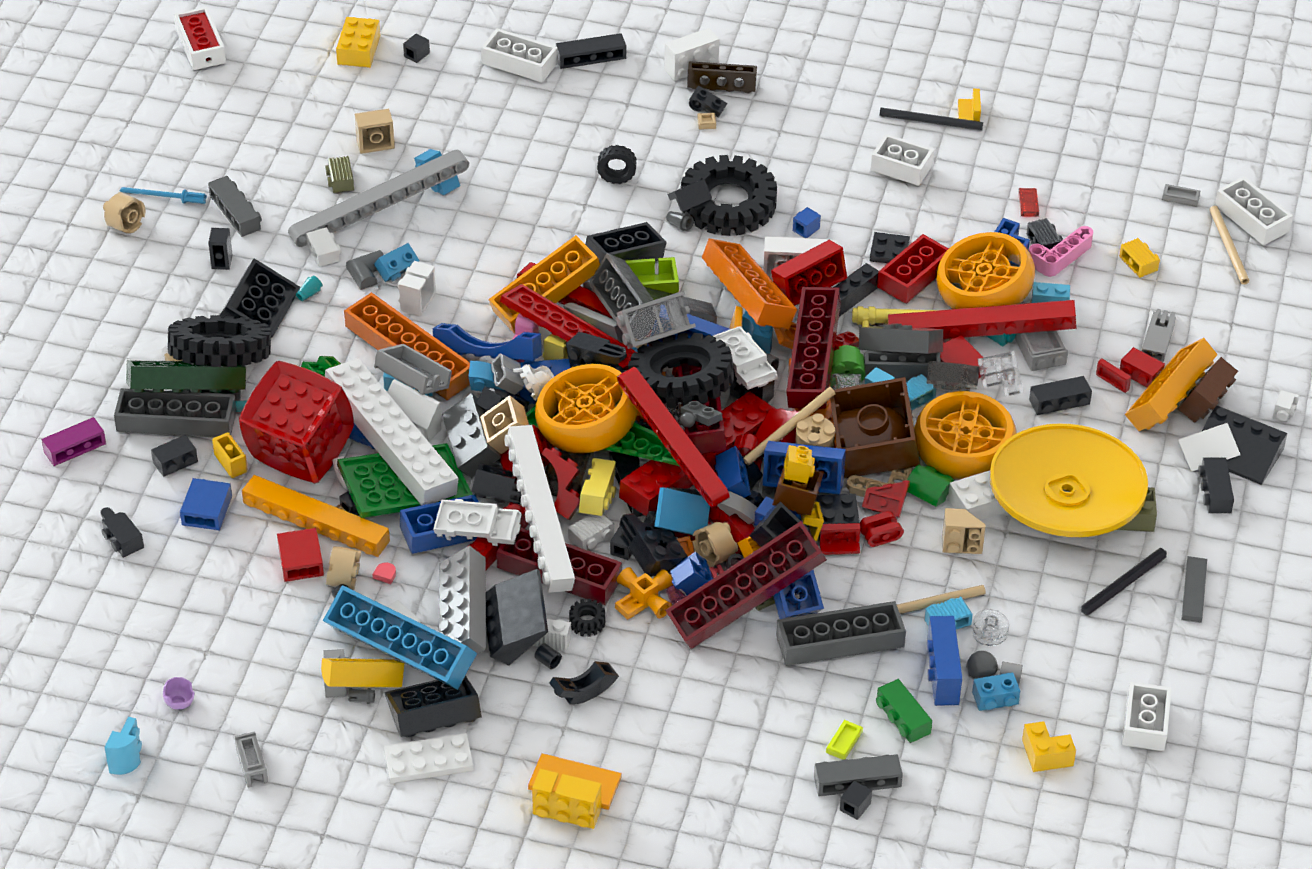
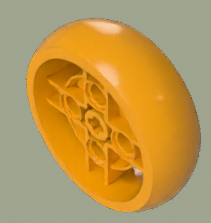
(984, 272)
(585, 409)
(962, 433)

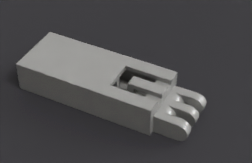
(1157, 336)

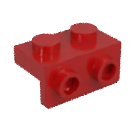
(840, 539)

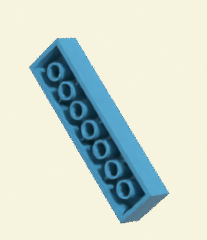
(400, 637)

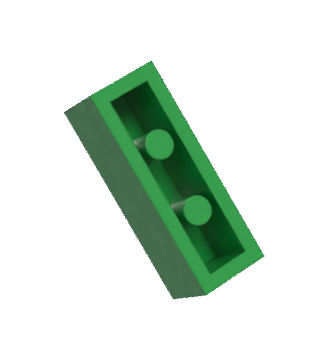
(904, 710)

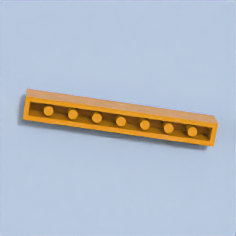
(312, 513)

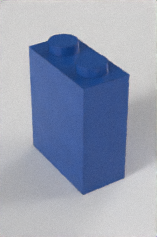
(206, 504)

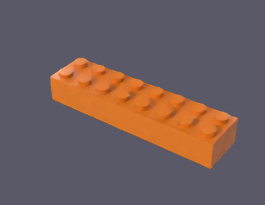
(749, 284)
(386, 327)

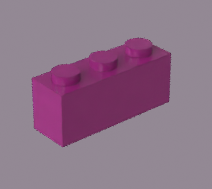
(73, 441)

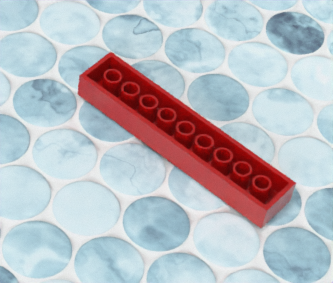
(643, 485)

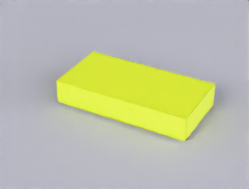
(844, 740)

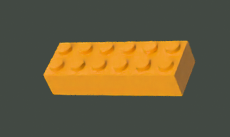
(551, 277)
(1171, 385)

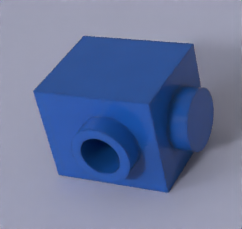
(806, 222)

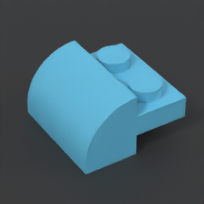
(124, 748)

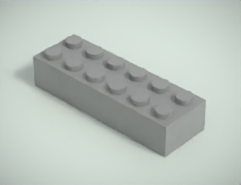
(463, 598)

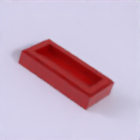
(1113, 375)

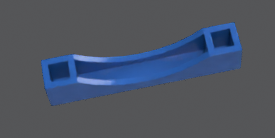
(524, 346)

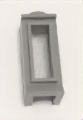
(250, 757)

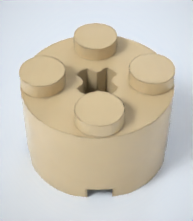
(124, 212)
(815, 431)
(714, 543)
(343, 567)

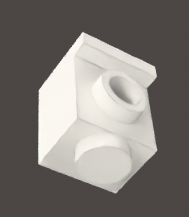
(1285, 406)

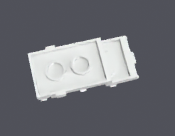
(748, 359)
(477, 520)

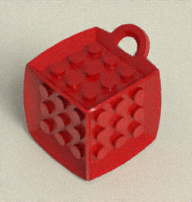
(296, 421)

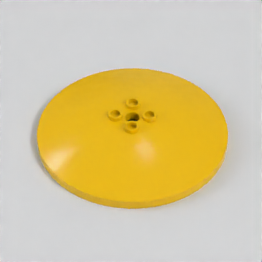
(1098, 470)

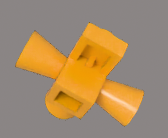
(643, 593)

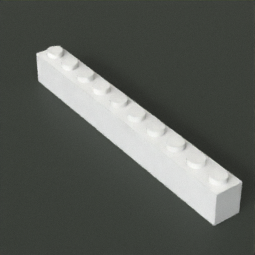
(540, 509)

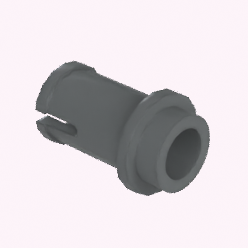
(361, 695)

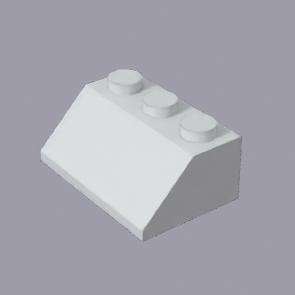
(419, 408)

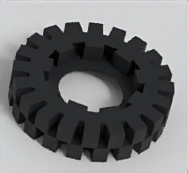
(751, 212)
(219, 341)
(714, 377)

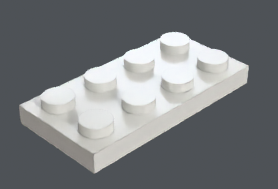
(428, 758)

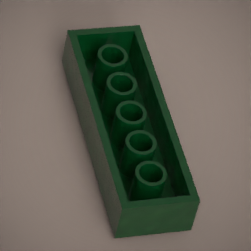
(181, 375)

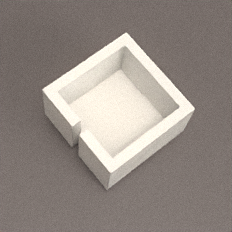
(417, 288)

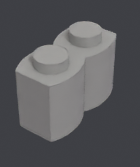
(504, 376)

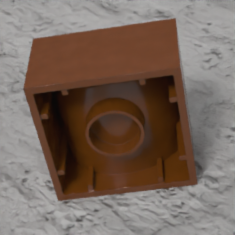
(875, 427)

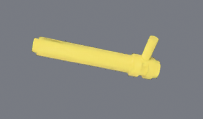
(873, 315)

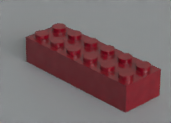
(593, 573)

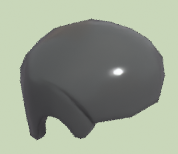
(982, 664)

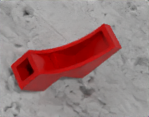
(566, 501)

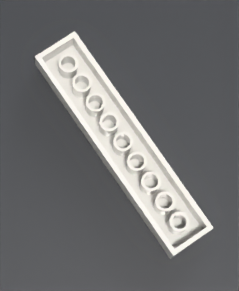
(394, 434)

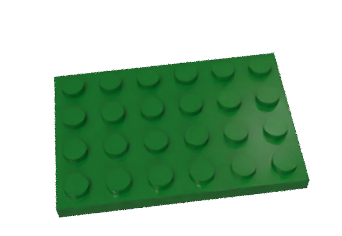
(380, 491)

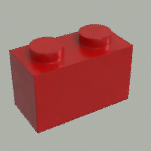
(1141, 366)

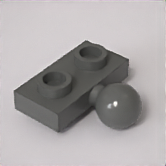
(698, 412)

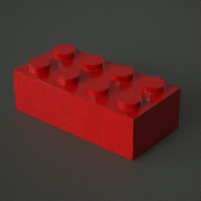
(814, 268)
(912, 269)

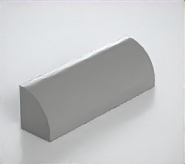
(596, 319)

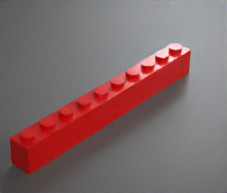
(994, 319)

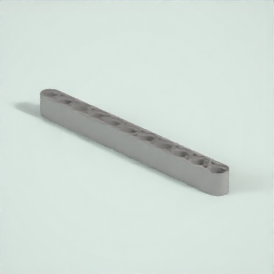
(381, 196)

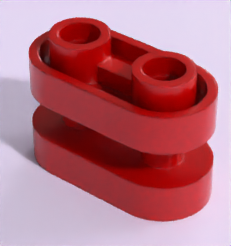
(881, 528)

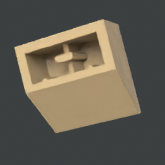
(962, 532)

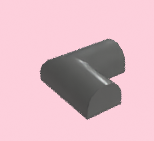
(362, 268)

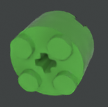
(848, 361)

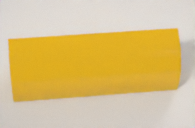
(362, 672)

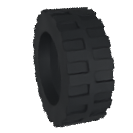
(612, 175)

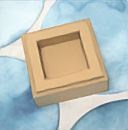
(706, 120)

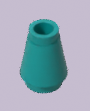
(310, 287)

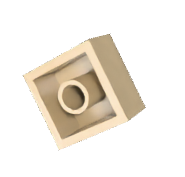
(374, 131)
(499, 419)

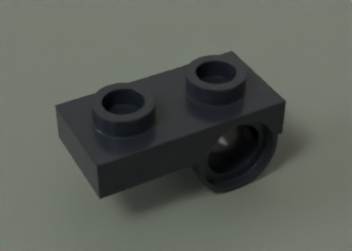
(705, 100)

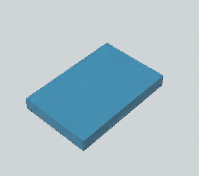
(681, 511)

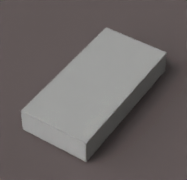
(1181, 195)

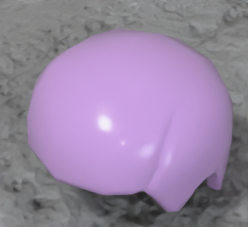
(178, 693)

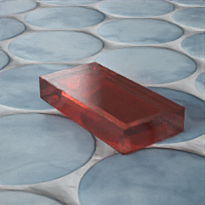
(1028, 202)

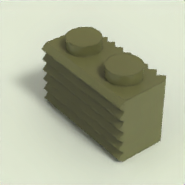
(340, 174)

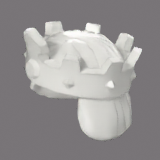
(535, 378)

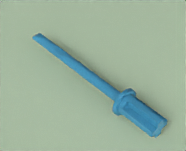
(185, 196)

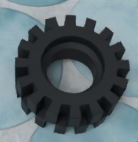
(587, 626)

